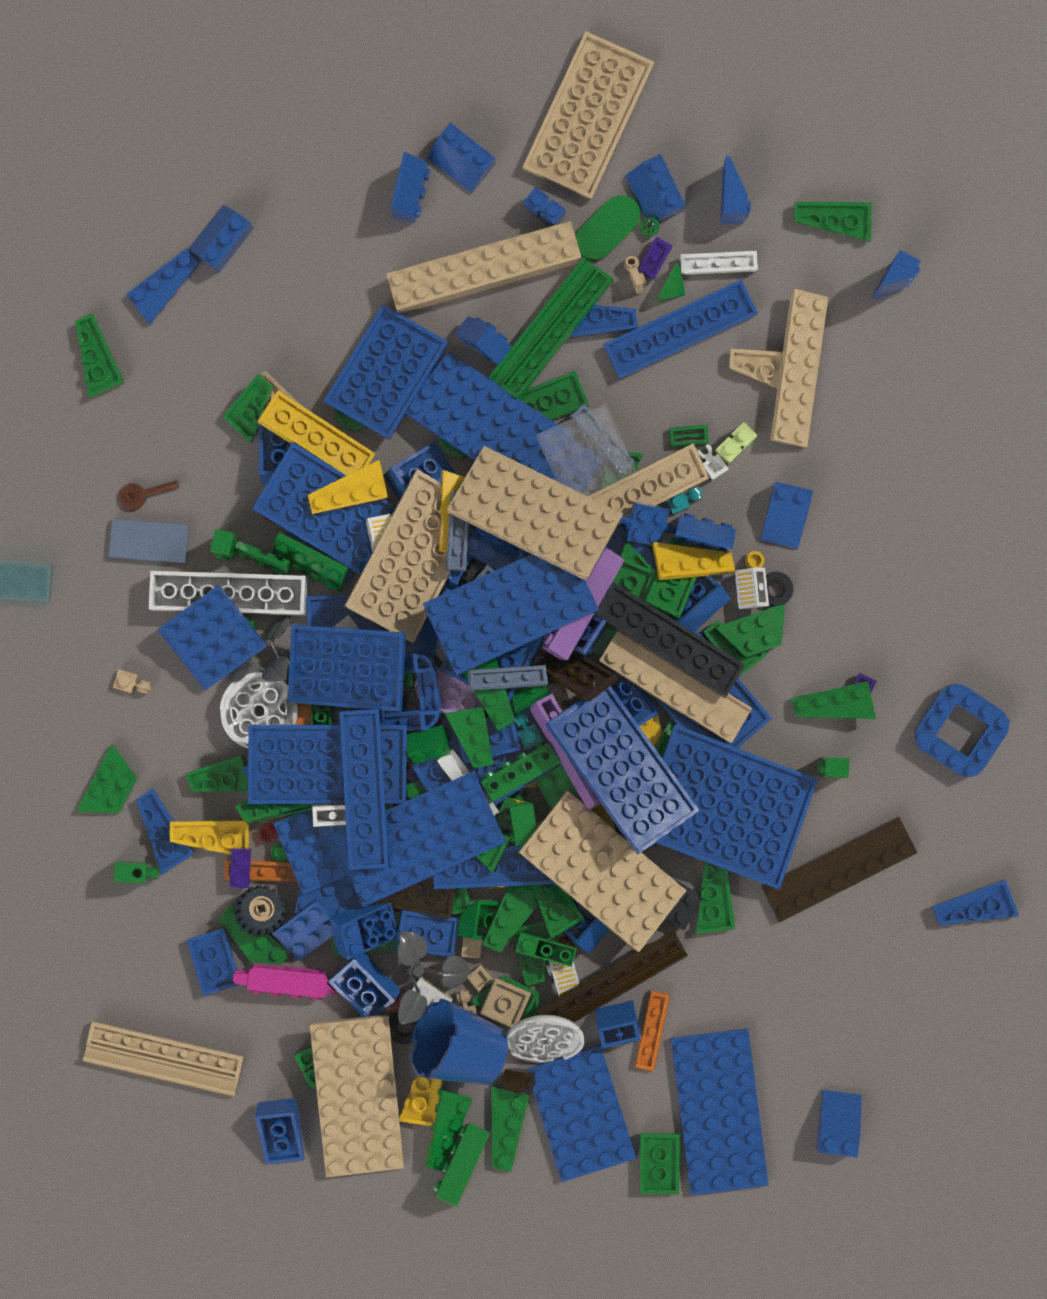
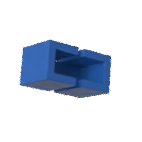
(551, 213)

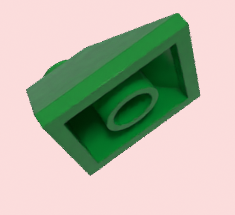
(477, 919)

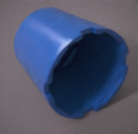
(457, 1045)

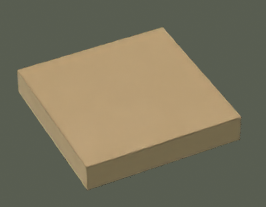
(505, 1003)

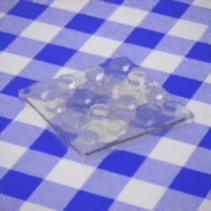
(587, 452)

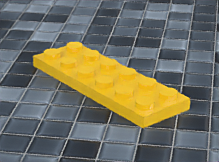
(314, 435)

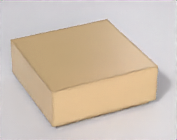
(471, 948)
(479, 978)

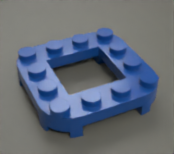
(428, 693)
(944, 753)

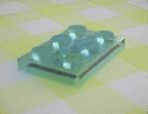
(25, 581)

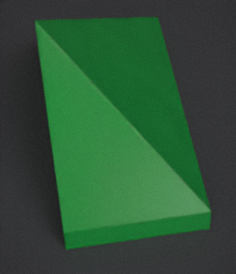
(673, 286)

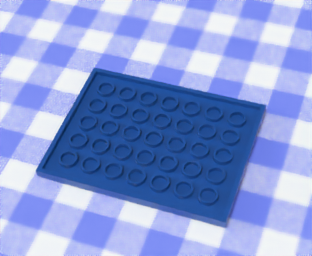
(745, 805)

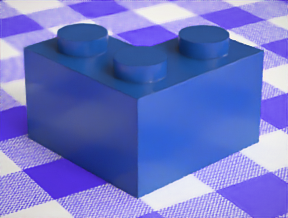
(483, 339)

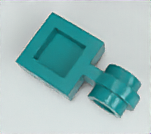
(680, 501)
(529, 735)

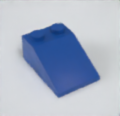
(733, 196)
(271, 452)
(427, 460)
(786, 515)
(593, 631)
(839, 1123)
(280, 1130)

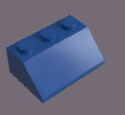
(461, 157)
(410, 188)
(655, 189)
(221, 238)
(898, 275)
(704, 533)
(703, 602)
(634, 700)
(588, 932)
(365, 986)

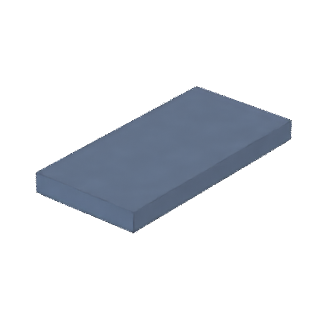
(149, 541)

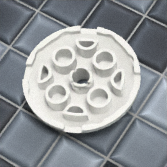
(244, 696)
(545, 1039)

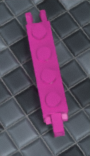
(285, 980)

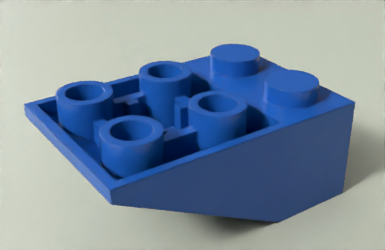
(363, 929)

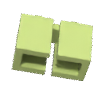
(730, 448)

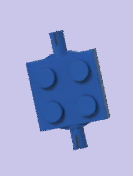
(646, 523)

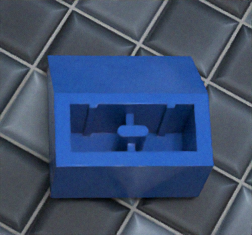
(618, 1024)

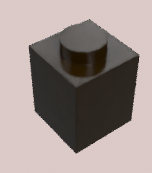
(519, 1080)

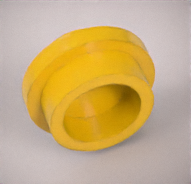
(754, 560)

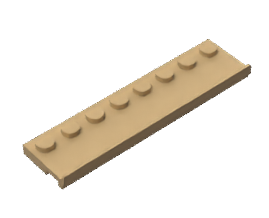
(675, 688)
(163, 1058)

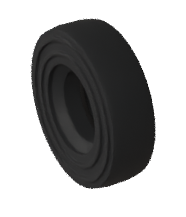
(787, 588)
(396, 1035)

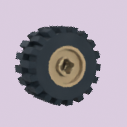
(259, 910)

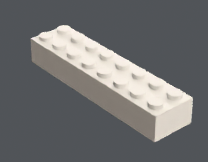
(249, 592)

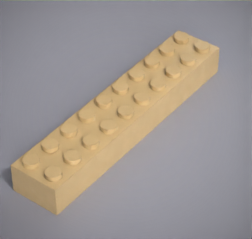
(484, 267)

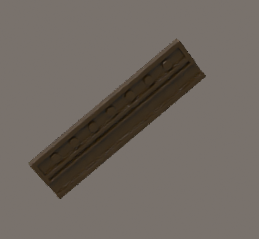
(840, 869)
(617, 979)

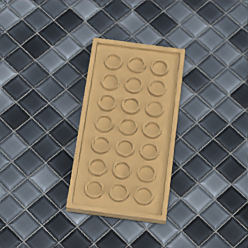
(588, 115)
(535, 513)
(405, 563)
(602, 871)
(356, 1095)

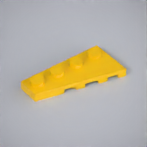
(688, 562)

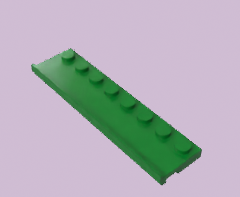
(551, 328)

